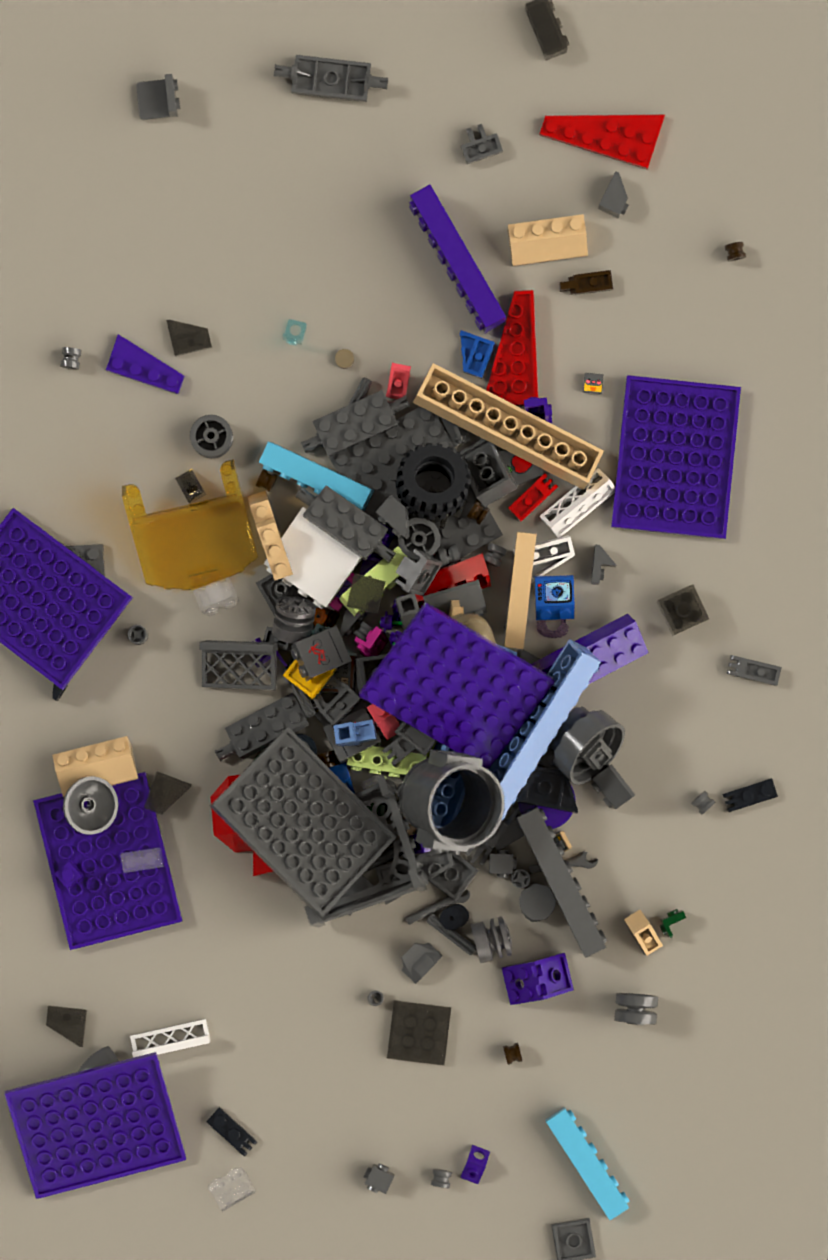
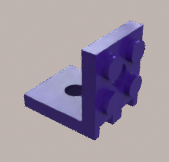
(537, 979)

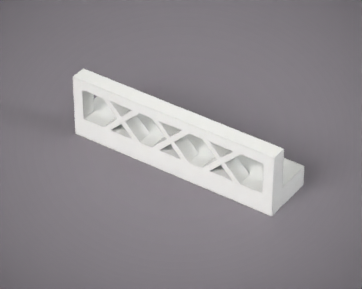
(580, 506)
(173, 1046)

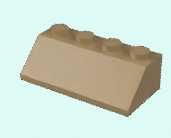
(547, 240)
(107, 760)

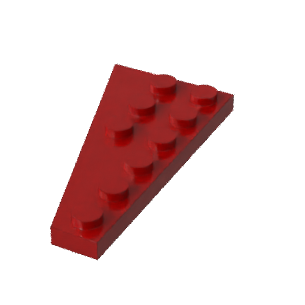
(614, 136)
(515, 364)

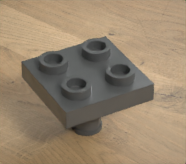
(275, 589)

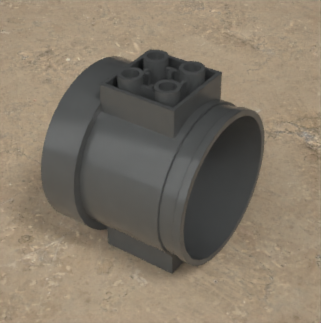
(480, 810)

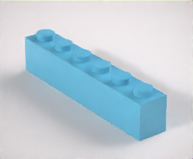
(313, 474)
(587, 1164)

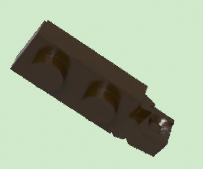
(588, 283)

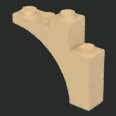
(269, 535)

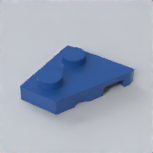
(475, 353)

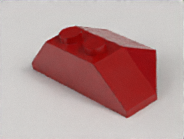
(221, 828)

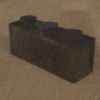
(547, 28)

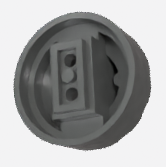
(586, 744)

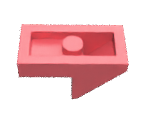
(398, 381)
(386, 722)

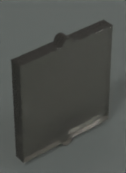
(365, 593)

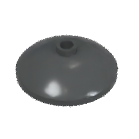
(100, 809)

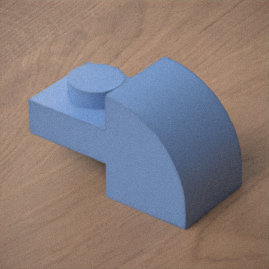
(355, 733)

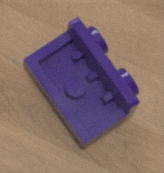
(539, 408)

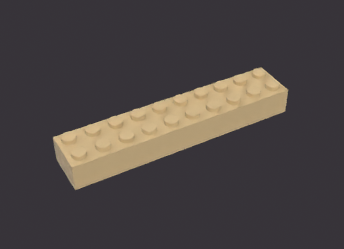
(508, 426)

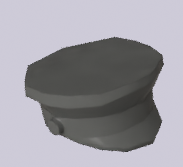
(537, 902)

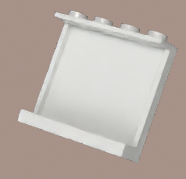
(317, 561)

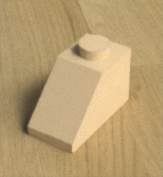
(643, 932)

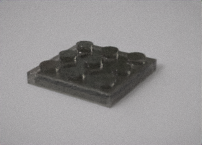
(419, 1032)

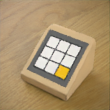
(562, 839)

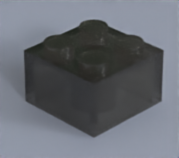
(682, 610)

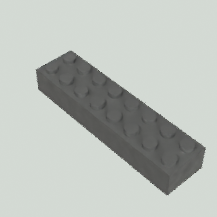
(561, 882)

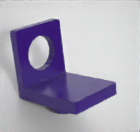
(475, 1167)

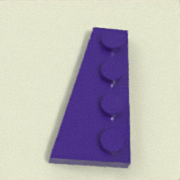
(141, 366)

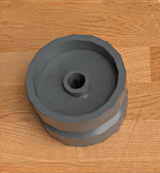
(636, 1008)

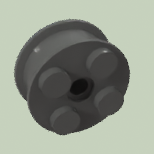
(213, 447)
(424, 529)

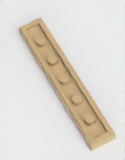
(520, 590)

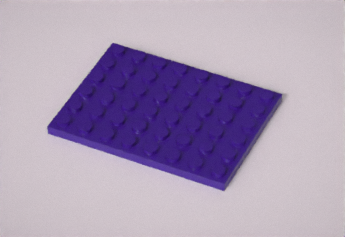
(676, 457)
(51, 601)
(456, 686)
(106, 900)
(95, 1125)

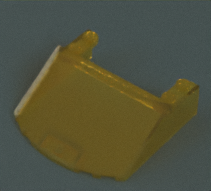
(194, 541)

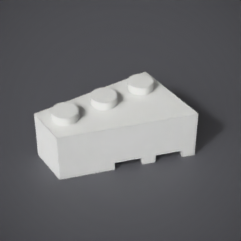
(551, 555)

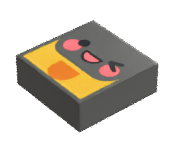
(593, 383)

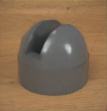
(379, 997)

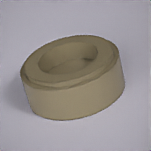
(344, 358)

